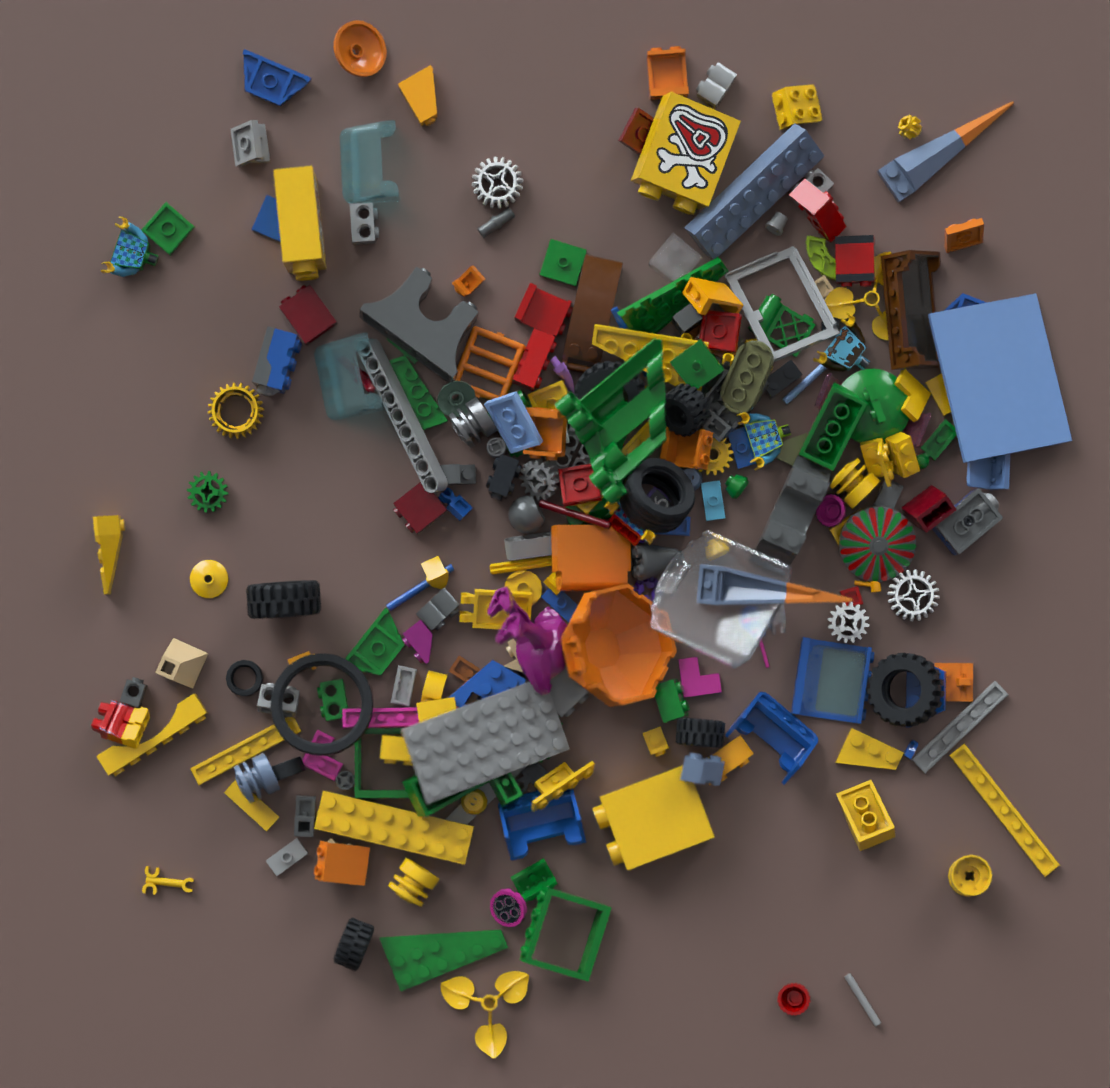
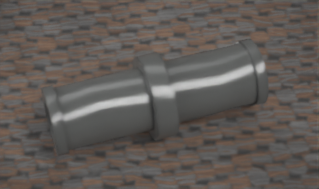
(496, 222)

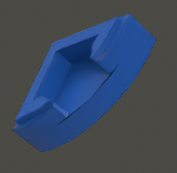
(911, 748)

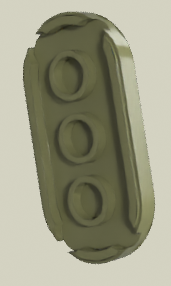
(747, 376)

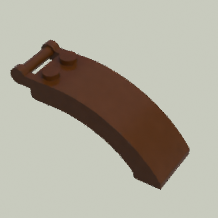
(591, 307)

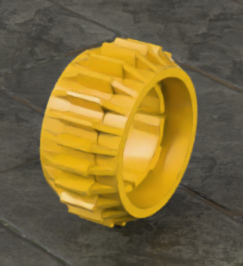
(222, 396)

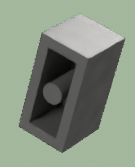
(686, 319)

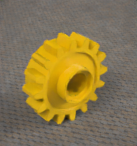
(722, 459)

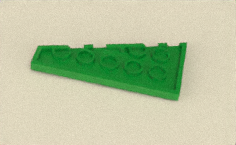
(431, 955)

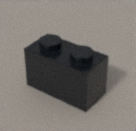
(782, 379)

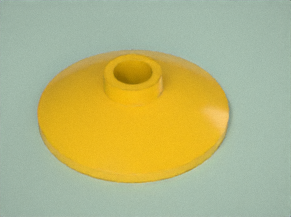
(218, 583)

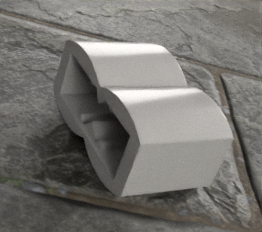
(716, 84)

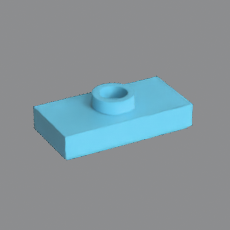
(713, 500)

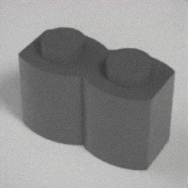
(438, 610)

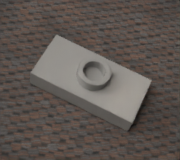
(403, 686)
(286, 856)

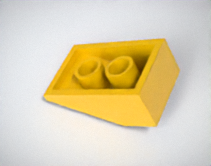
(866, 815)

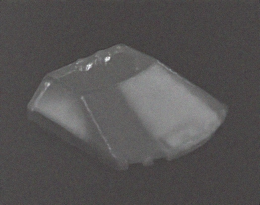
(717, 631)

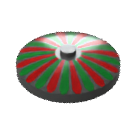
(877, 543)

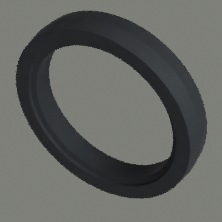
(294, 669)

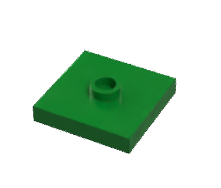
(168, 228)
(563, 262)
(697, 365)

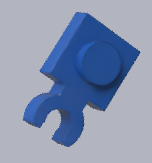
(456, 505)

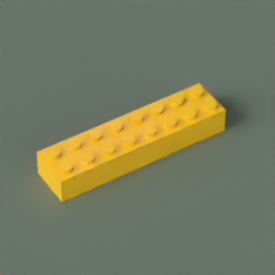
(394, 827)

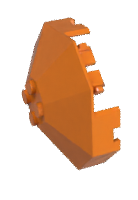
(614, 647)

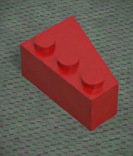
(821, 210)
(534, 360)

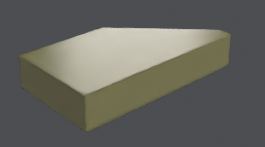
(791, 448)

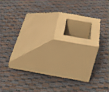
(182, 663)

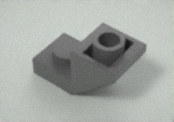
(888, 495)

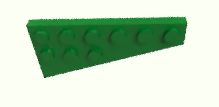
(659, 307)

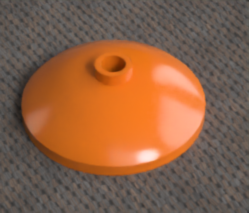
(367, 44)

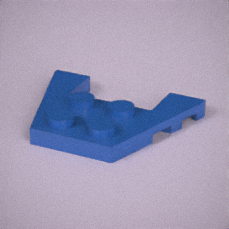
(487, 682)

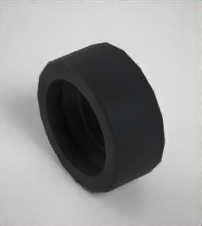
(230, 674)
(288, 768)

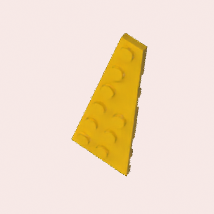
(628, 342)

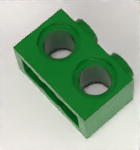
(339, 698)

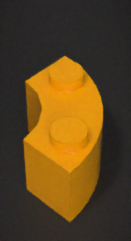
(734, 754)

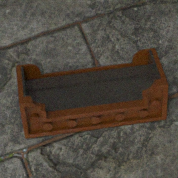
(907, 305)

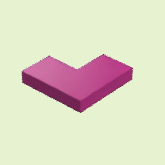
(694, 683)
(323, 764)

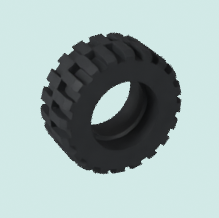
(601, 371)
(283, 599)
(880, 689)

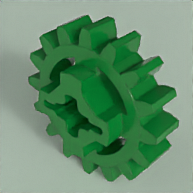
(208, 481)

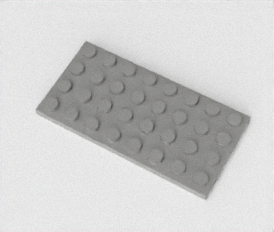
(484, 740)

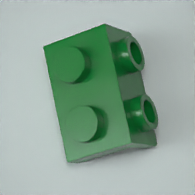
(532, 879)

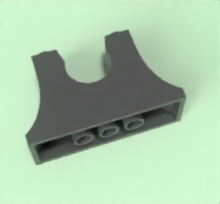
(425, 340)
(794, 511)

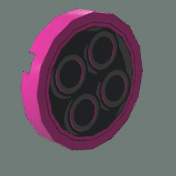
(508, 907)

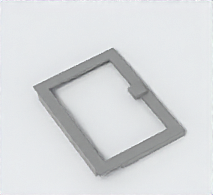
(755, 317)

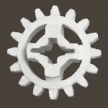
(855, 616)

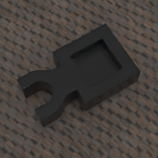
(531, 774)

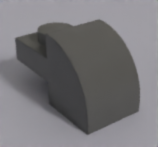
(459, 474)
(305, 816)

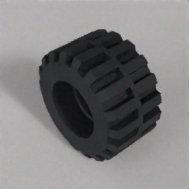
(686, 410)
(700, 732)
(353, 944)

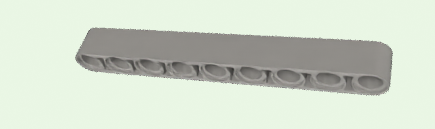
(409, 419)

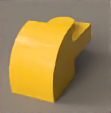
(433, 686)

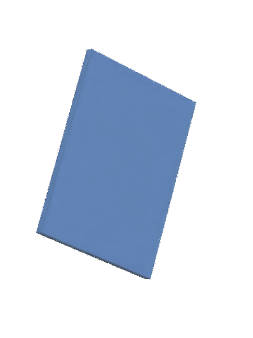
(999, 378)

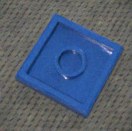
(267, 219)

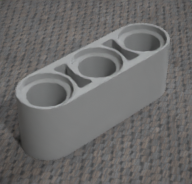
(528, 546)

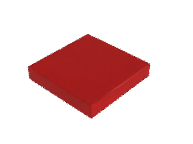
(721, 330)
(577, 486)

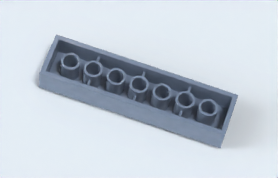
(754, 191)

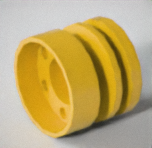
(854, 483)
(981, 875)
(413, 882)

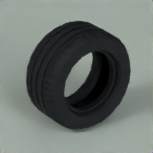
(668, 479)

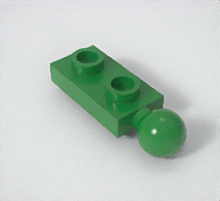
(936, 443)

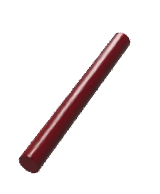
(575, 514)

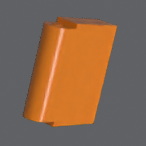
(589, 557)

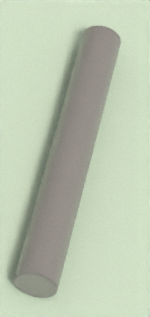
(862, 999)

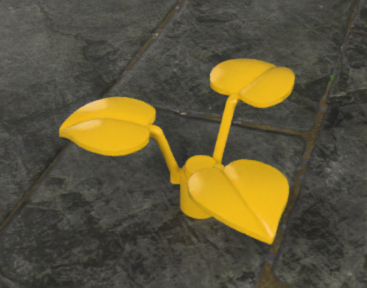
(841, 301)
(511, 986)

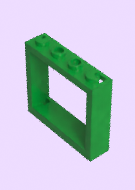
(359, 793)
(593, 942)

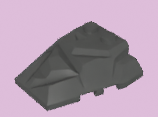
(721, 420)

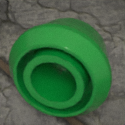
(736, 485)

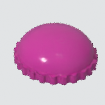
(831, 510)

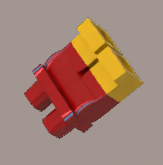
(121, 723)

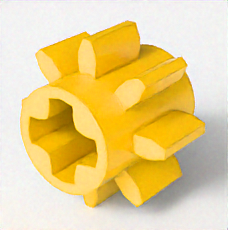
(909, 127)

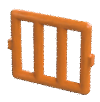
(513, 364)

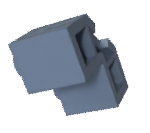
(702, 770)

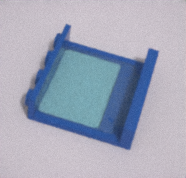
(832, 680)

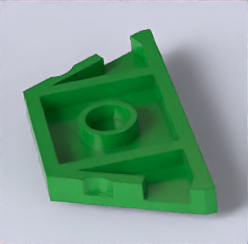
(377, 646)

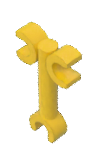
(152, 880)

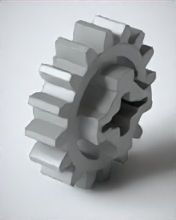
(539, 479)

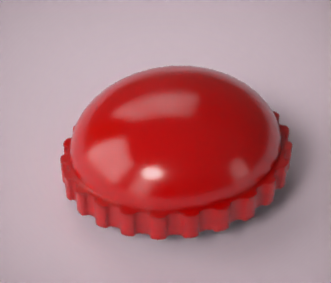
(794, 999)

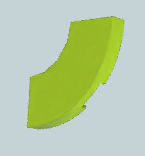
(820, 258)

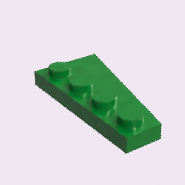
(420, 399)

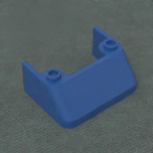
(779, 730)

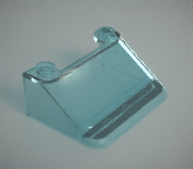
(363, 164)
(342, 380)

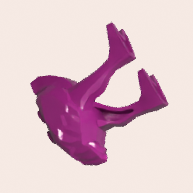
(538, 643)

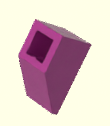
(420, 639)

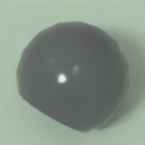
(526, 515)

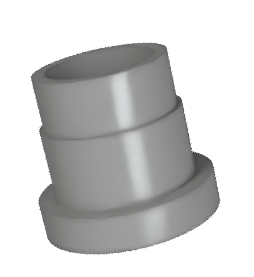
(777, 223)

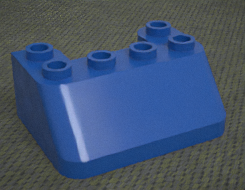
(525, 826)

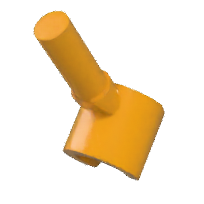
(875, 585)

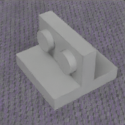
(250, 143)

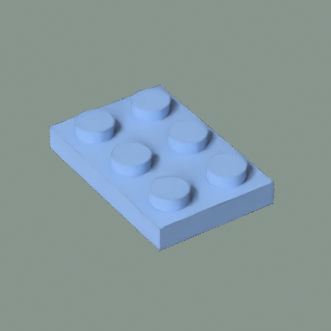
(513, 422)

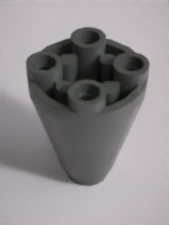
(650, 560)

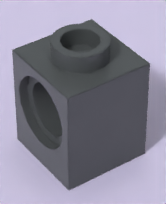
(127, 698)

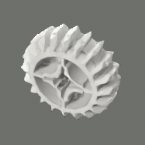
(504, 187)
(911, 586)

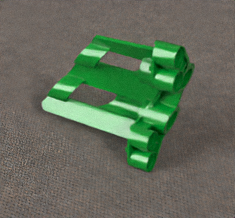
(605, 419)

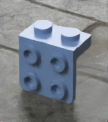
(989, 473)

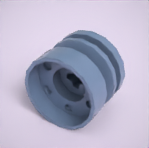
(256, 778)

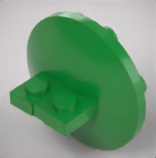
(883, 411)

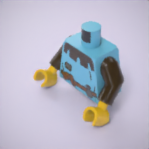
(845, 349)

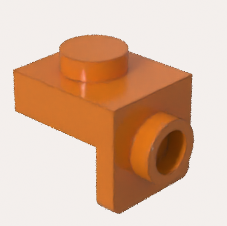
(468, 281)

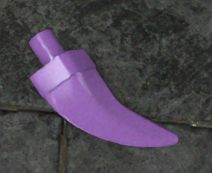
(563, 372)

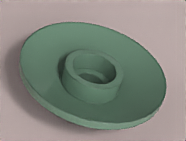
(448, 404)

